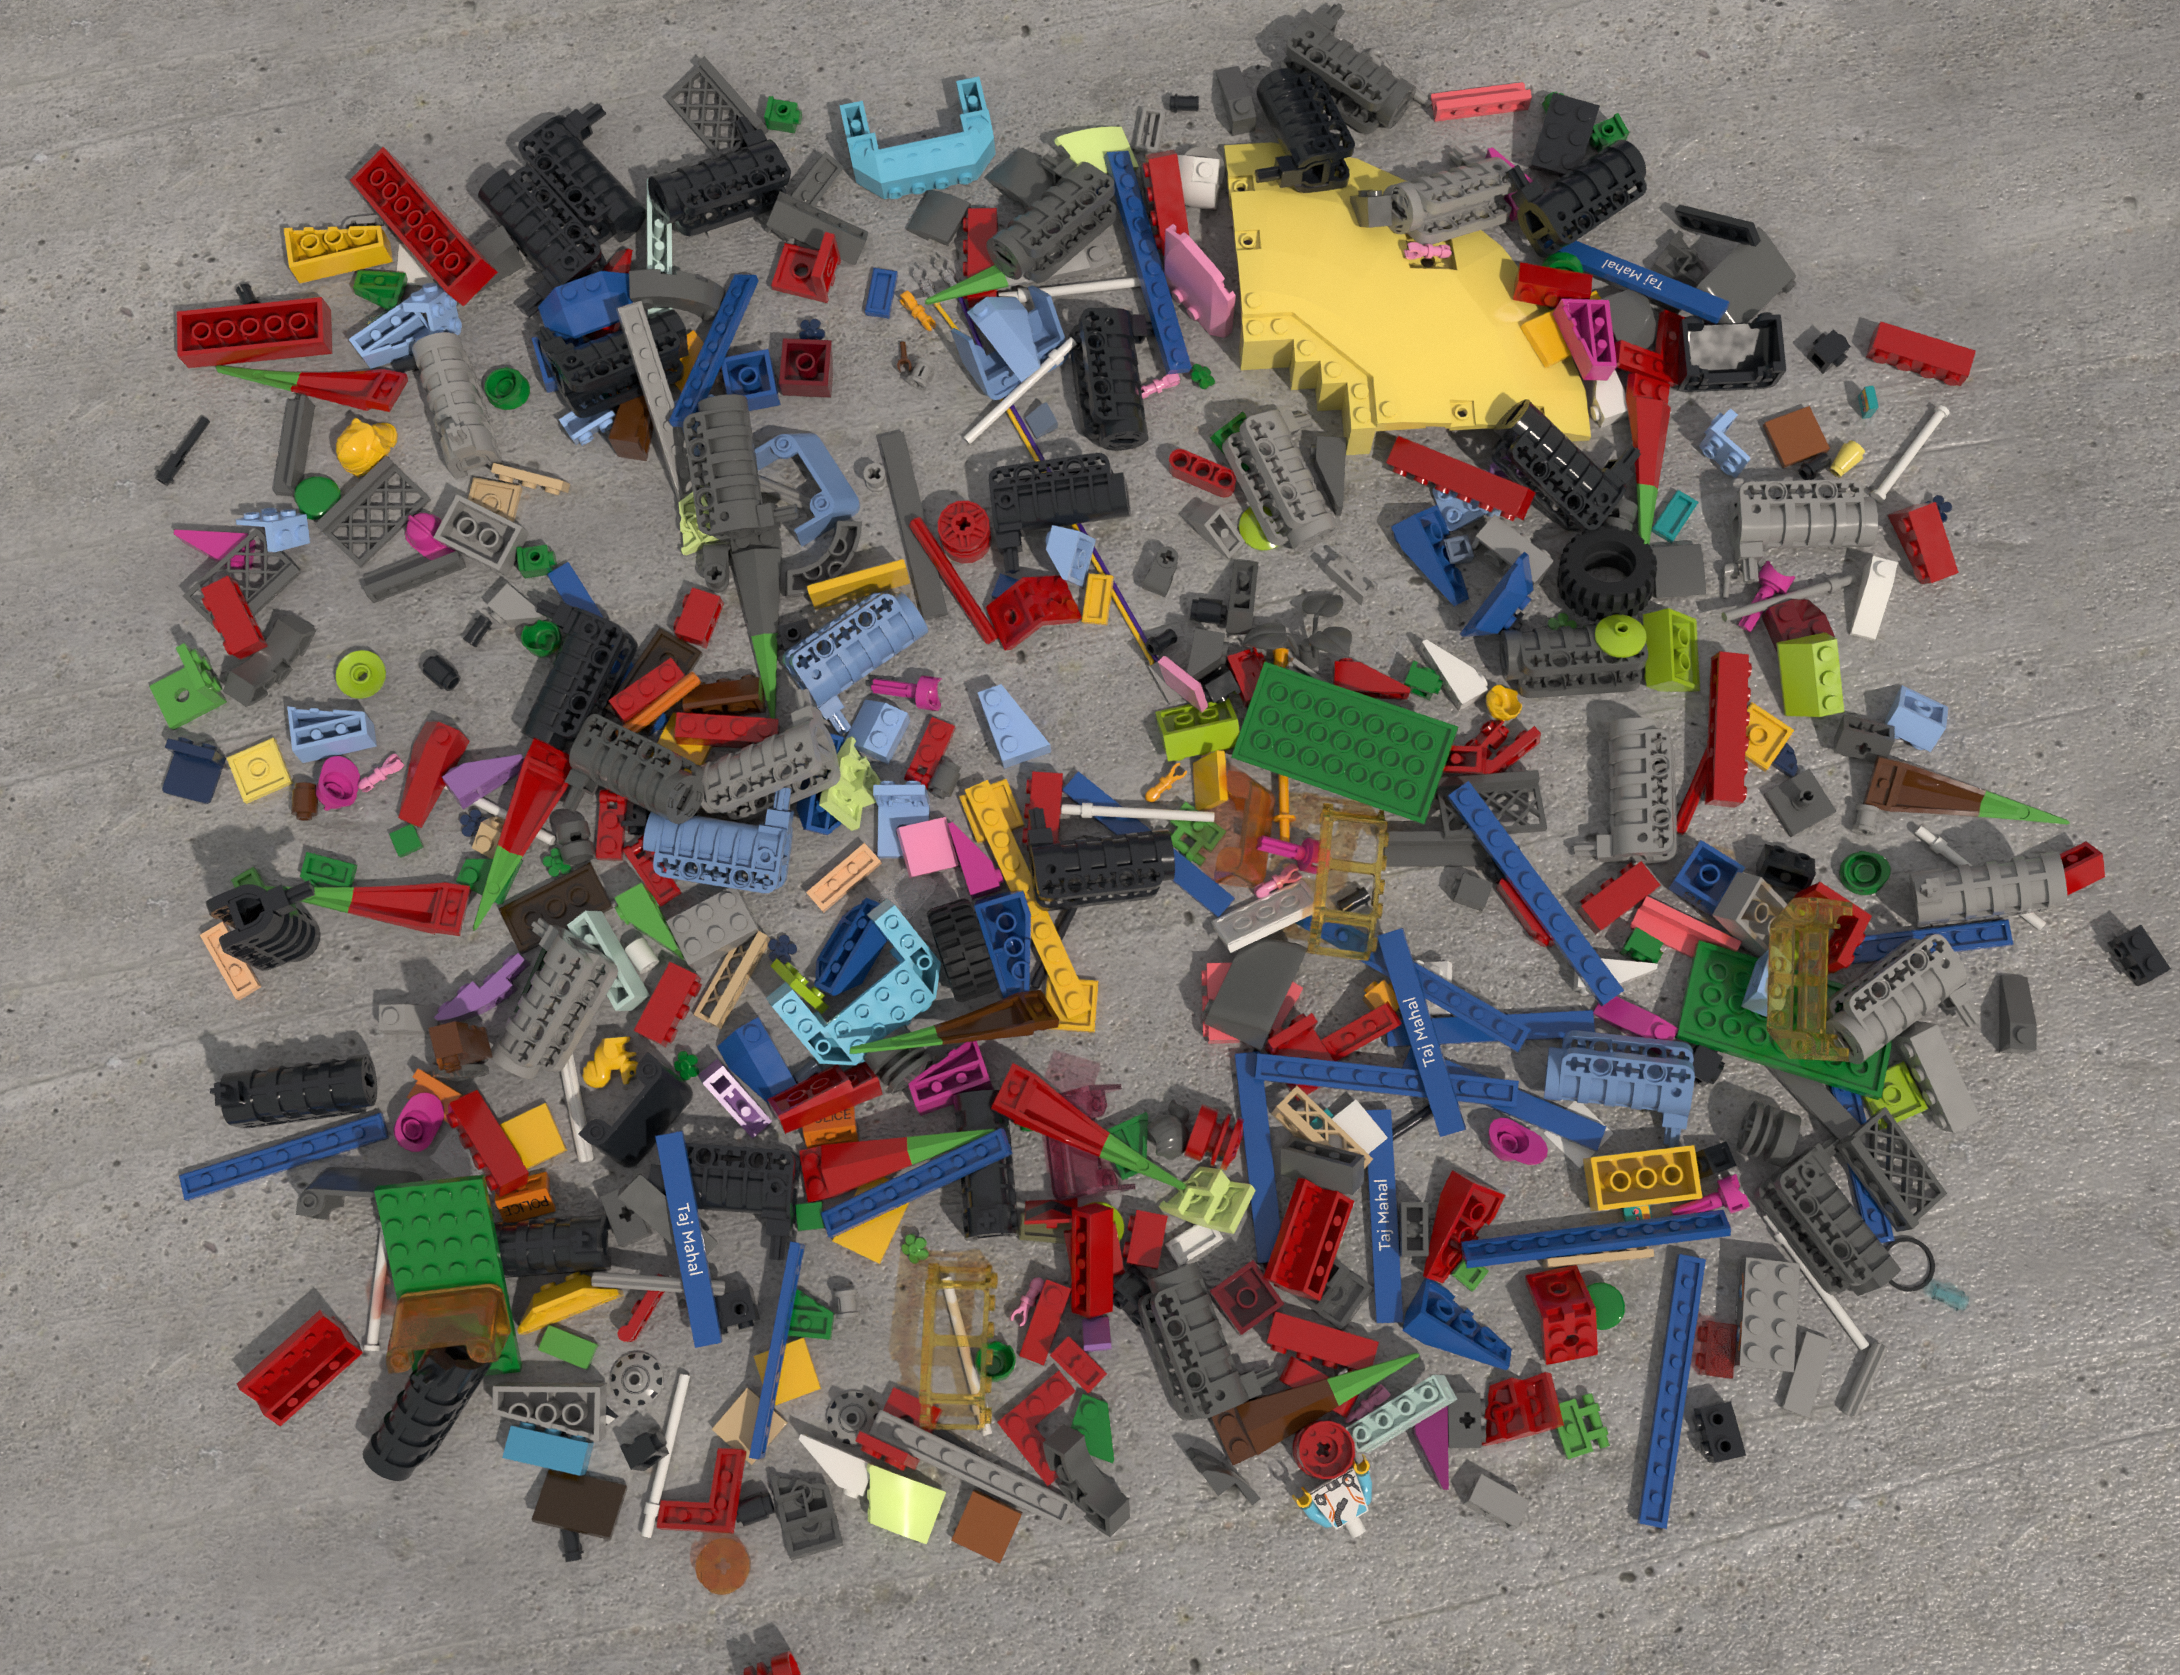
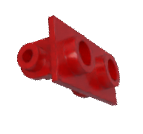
(1492, 734)

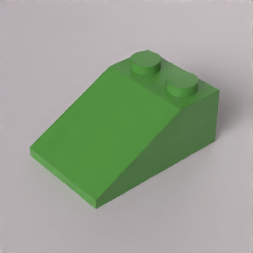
(641, 911)

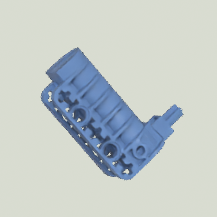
(725, 845)

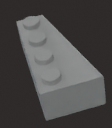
(1936, 1076)
(560, 1406)

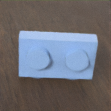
(438, 306)
(582, 429)
(1721, 448)
(1457, 512)
(282, 528)

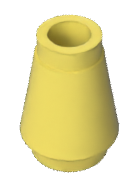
(1847, 457)

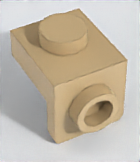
(488, 836)

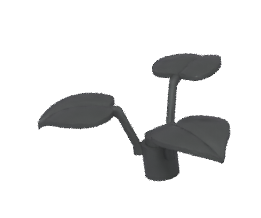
(1332, 639)

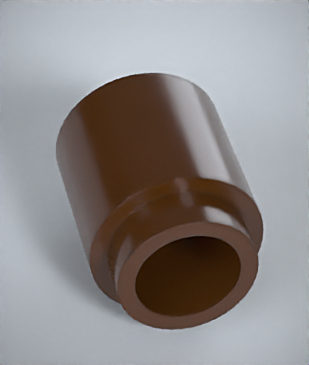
(304, 801)

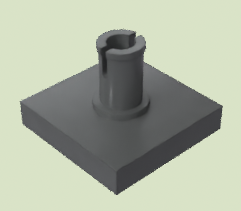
(1800, 802)

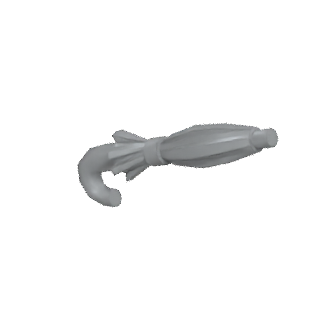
(1419, 95)

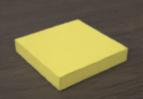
(259, 770)

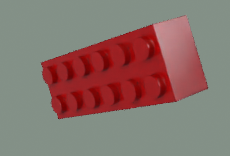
(254, 332)

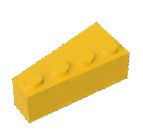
(335, 251)

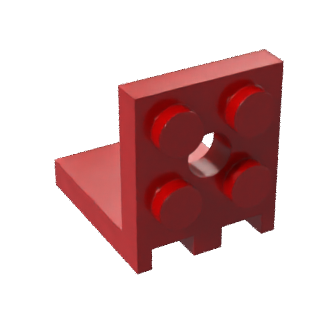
(820, 267)
(1033, 608)
(1851, 931)
(1298, 1041)
(1564, 1314)
(899, 1405)

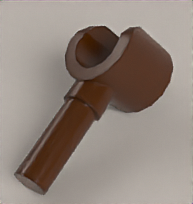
(903, 358)

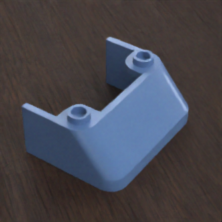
(991, 371)
(837, 498)

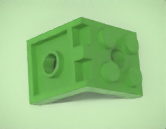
(198, 680)

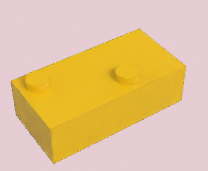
(1642, 1178)

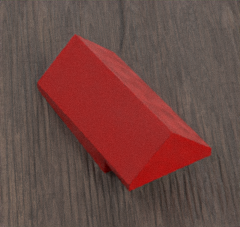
(824, 1095)

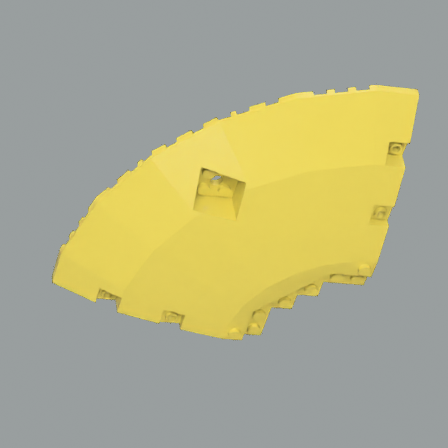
(1380, 329)

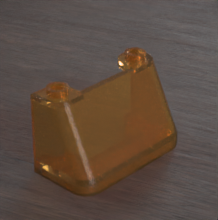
(1246, 864)
(448, 1318)

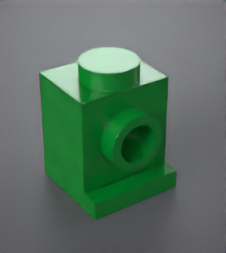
(782, 115)
(1608, 132)
(541, 567)
(1423, 681)
(1642, 947)

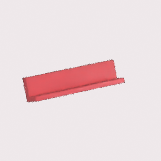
(1480, 101)
(1677, 928)

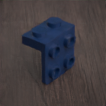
(193, 770)

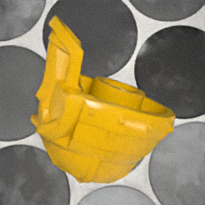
(364, 446)

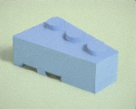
(390, 336)
(1010, 727)
(329, 733)

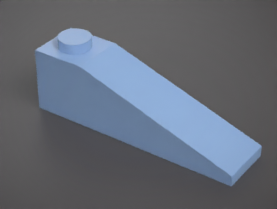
(1008, 329)

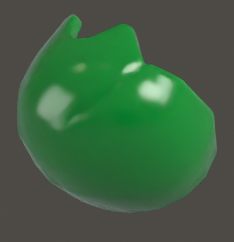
(541, 638)
(1003, 1361)

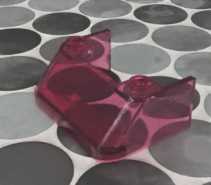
(1077, 1172)

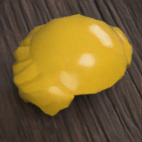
(1503, 703)

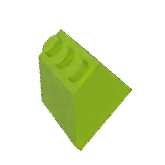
(1671, 652)
(1810, 676)
(1192, 732)

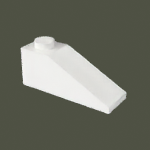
(1608, 401)
(1873, 597)
(1458, 678)
(1622, 970)
(843, 1467)

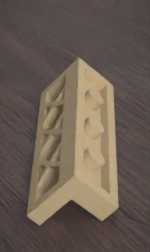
(737, 982)
(1301, 1128)
(1600, 1257)

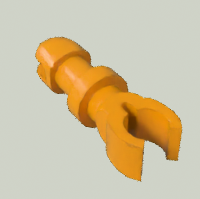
(911, 304)
(1164, 783)

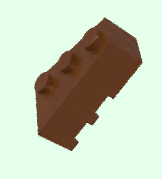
(632, 429)
(458, 1045)

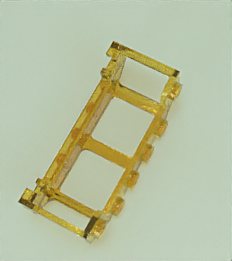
(1326, 863)
(1813, 924)
(931, 1340)

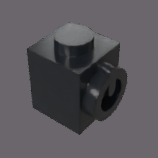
(1706, 1065)

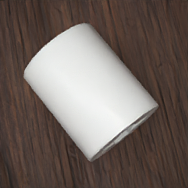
(642, 955)

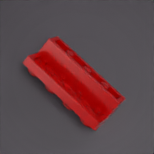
(1308, 1240)
(300, 1367)

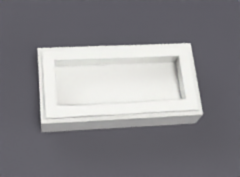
(1192, 1243)

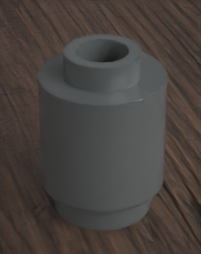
(944, 779)

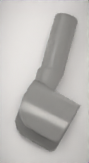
(1727, 571)

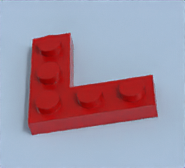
(1659, 364)
(1021, 1422)
(721, 1511)

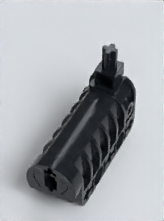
(1304, 133)
(582, 176)
(540, 231)
(607, 365)
(1559, 468)
(1053, 499)
(577, 674)
(745, 1186)
(990, 1191)

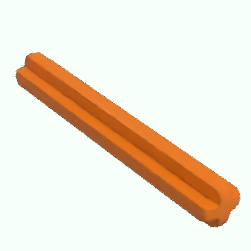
(662, 703)

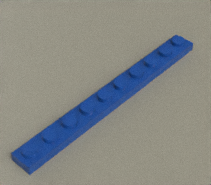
(1147, 263)
(1535, 893)
(1434, 988)
(1380, 1079)
(1595, 1238)
(1671, 1391)

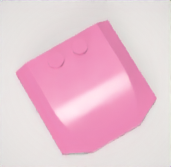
(1197, 284)

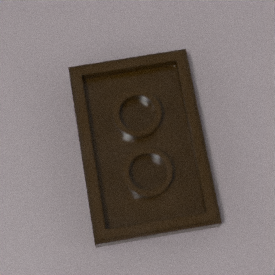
(579, 1504)

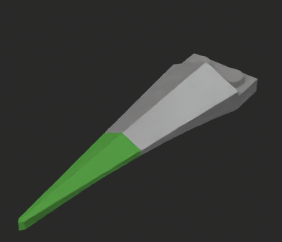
(1088, 261)

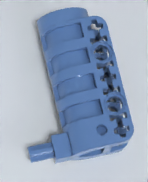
(854, 652)
(1624, 1077)

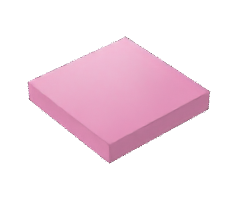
(1183, 683)
(927, 847)

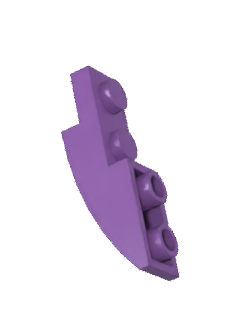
(476, 1000)

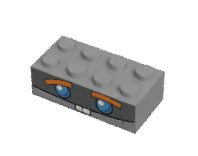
(1766, 1314)

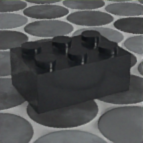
(1564, 135)

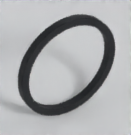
(1931, 1259)

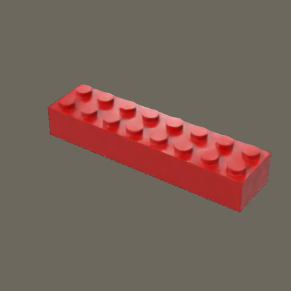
(423, 226)

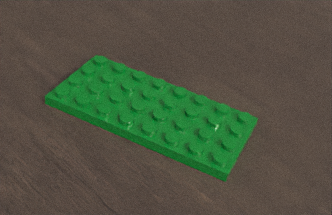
(1345, 742)
(1715, 1019)
(444, 1239)

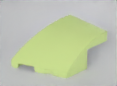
(1093, 144)
(692, 537)
(853, 789)
(1211, 1200)
(902, 1504)

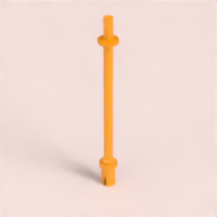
(1280, 658)

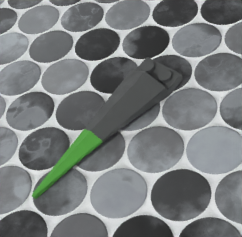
(759, 578)

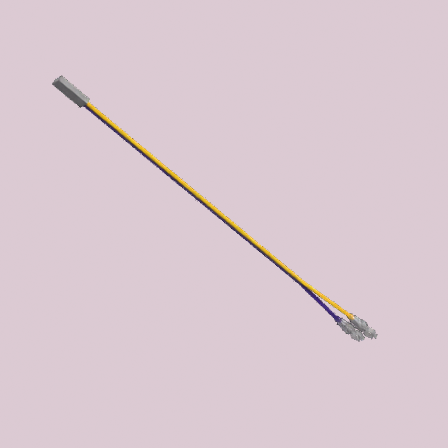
(950, 279)

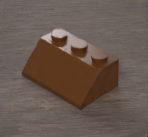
(727, 697)

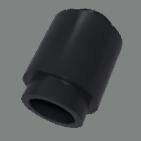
(1208, 610)
(441, 672)
(754, 1508)

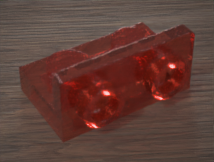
(1716, 1349)

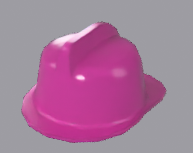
(420, 534)
(337, 783)
(419, 1122)
(1514, 1142)

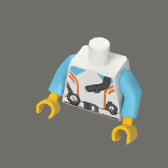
(1340, 1499)

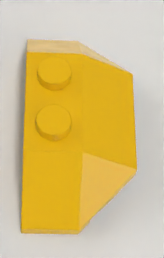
(564, 1301)

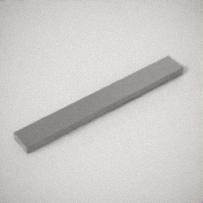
(656, 394)
(971, 1468)

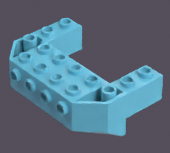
(923, 163)
(877, 1011)

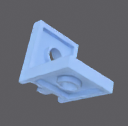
(898, 808)

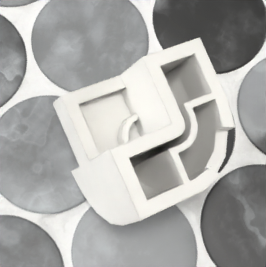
(1199, 181)

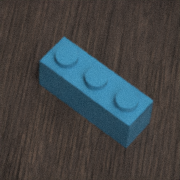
(548, 1449)

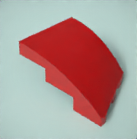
(1521, 1408)

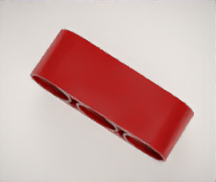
(1209, 482)
(1298, 1373)

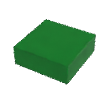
(406, 840)
(809, 1216)

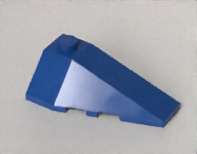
(1422, 540)
(1007, 933)
(756, 1060)
(1444, 1325)

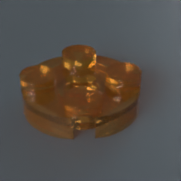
(735, 1576)

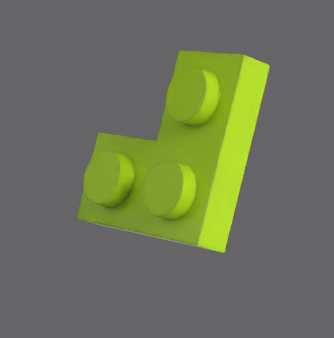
(799, 984)

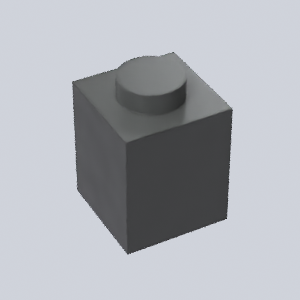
(1471, 891)

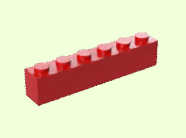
(1459, 477)
(1727, 729)

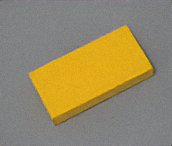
(1097, 599)

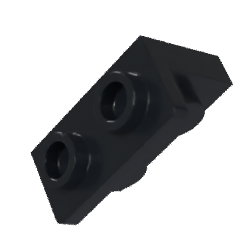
(1128, 1292)

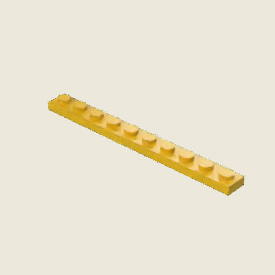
(1019, 878)

